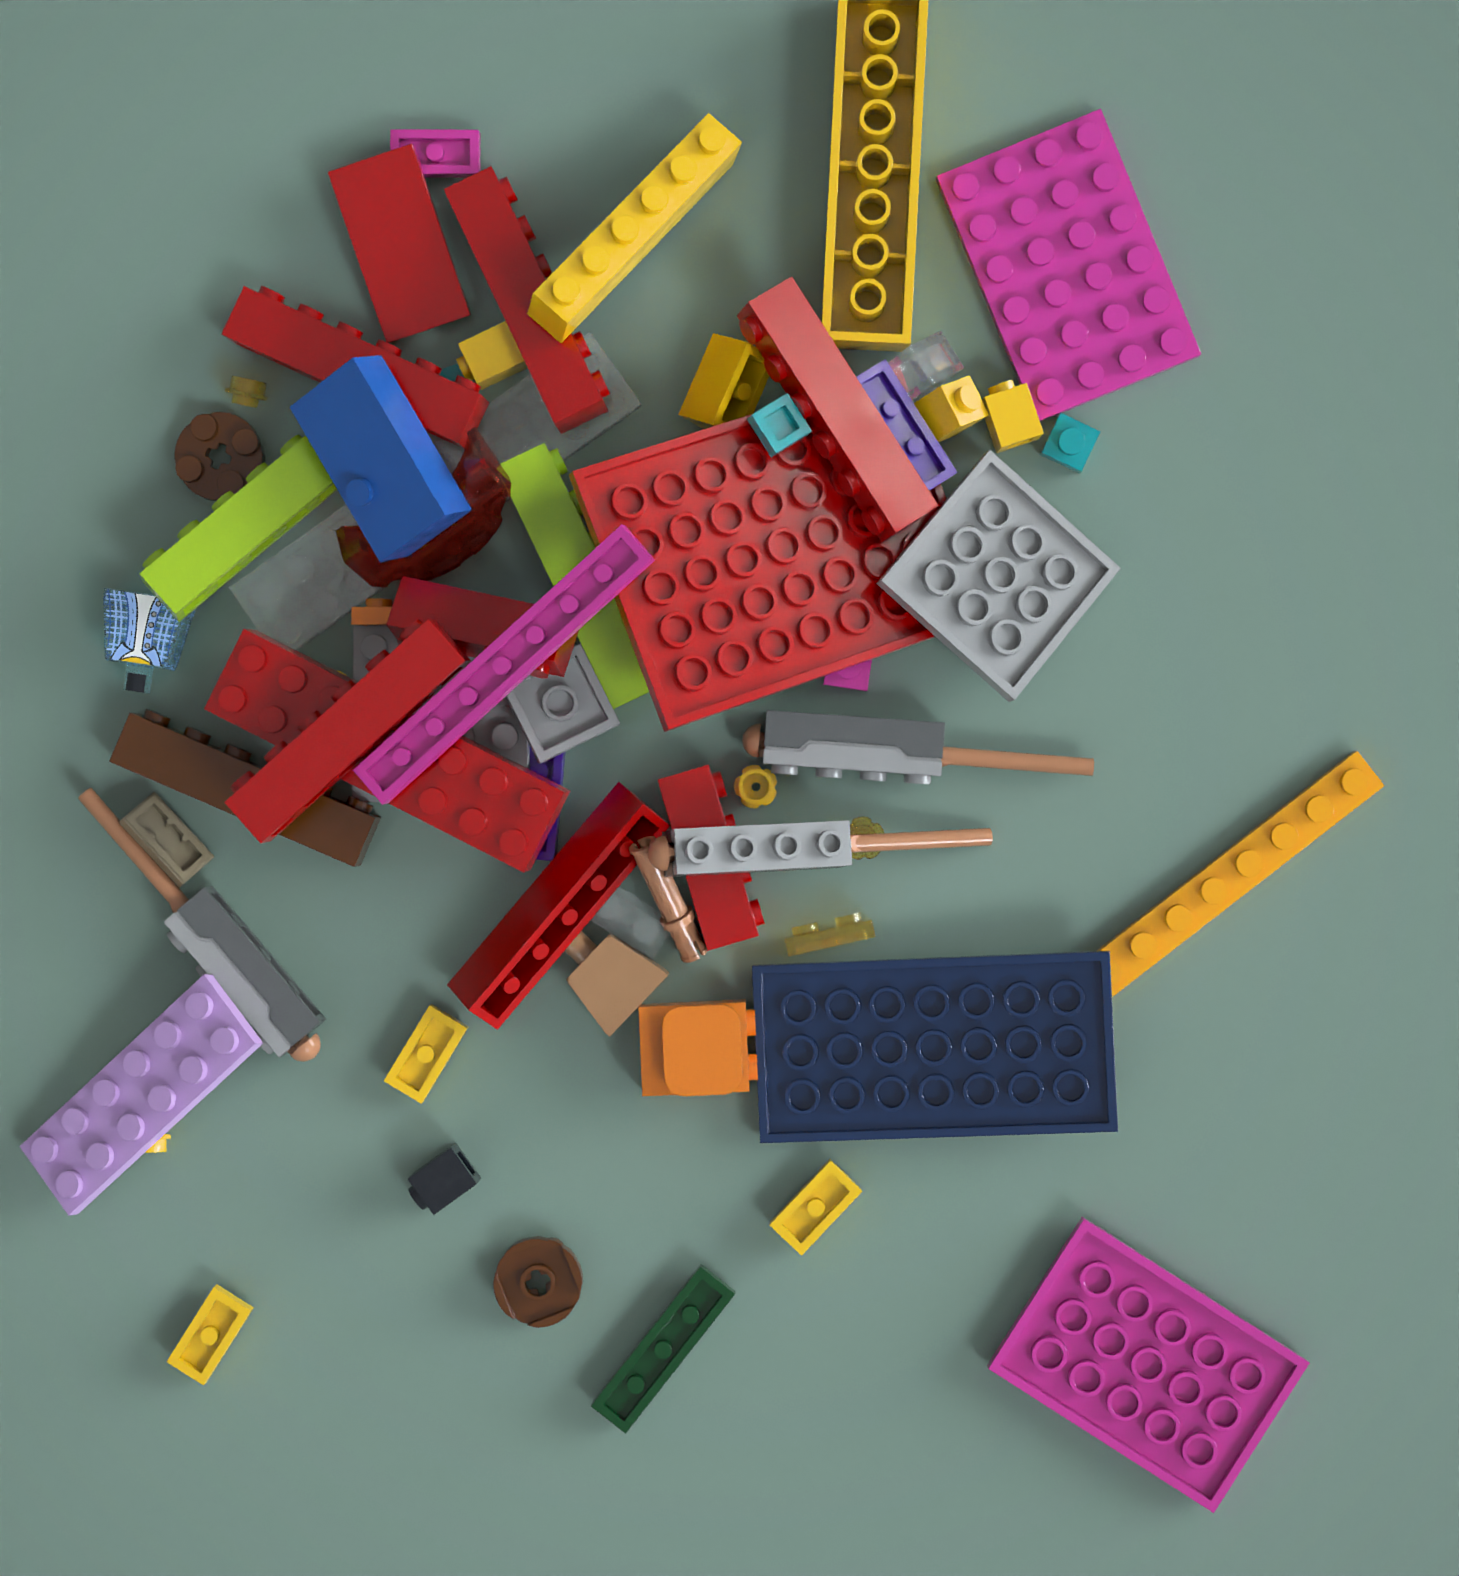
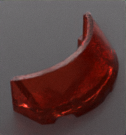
(485, 489)

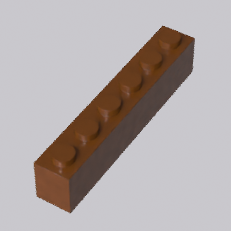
(207, 773)

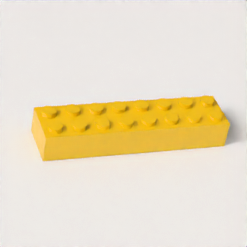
(874, 173)

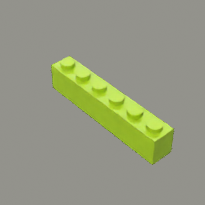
(238, 528)
(562, 543)

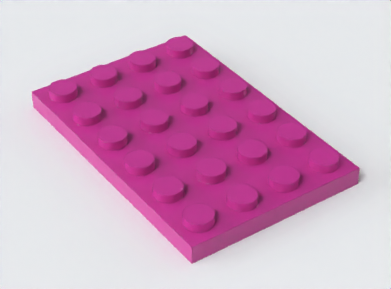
(1068, 265)
(1148, 1364)

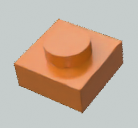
(374, 613)

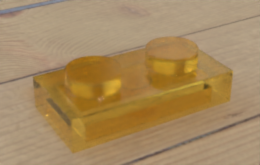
(810, 938)

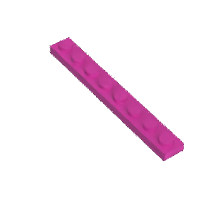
(504, 664)

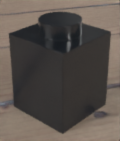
(443, 1180)

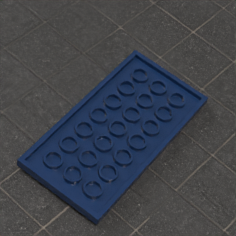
(935, 1047)

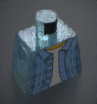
(142, 636)

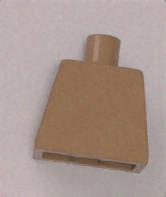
(612, 978)

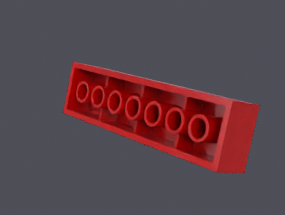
(462, 793)

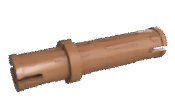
(675, 914)

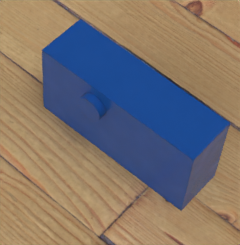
(380, 457)

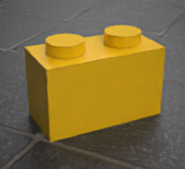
(725, 383)

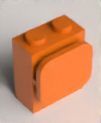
(696, 1048)

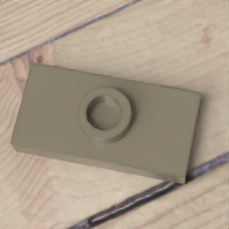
(166, 839)

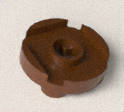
(206, 434)
(527, 1304)

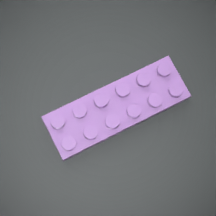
(141, 1094)

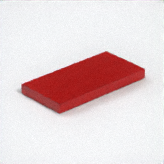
(399, 243)

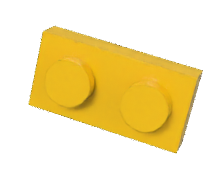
(426, 1053)
(815, 1207)
(210, 1334)

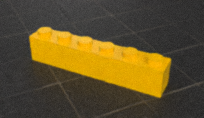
(634, 228)

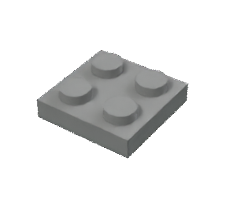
(562, 710)

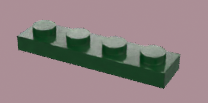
(663, 1348)

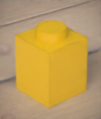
(490, 356)
(952, 408)
(1011, 416)

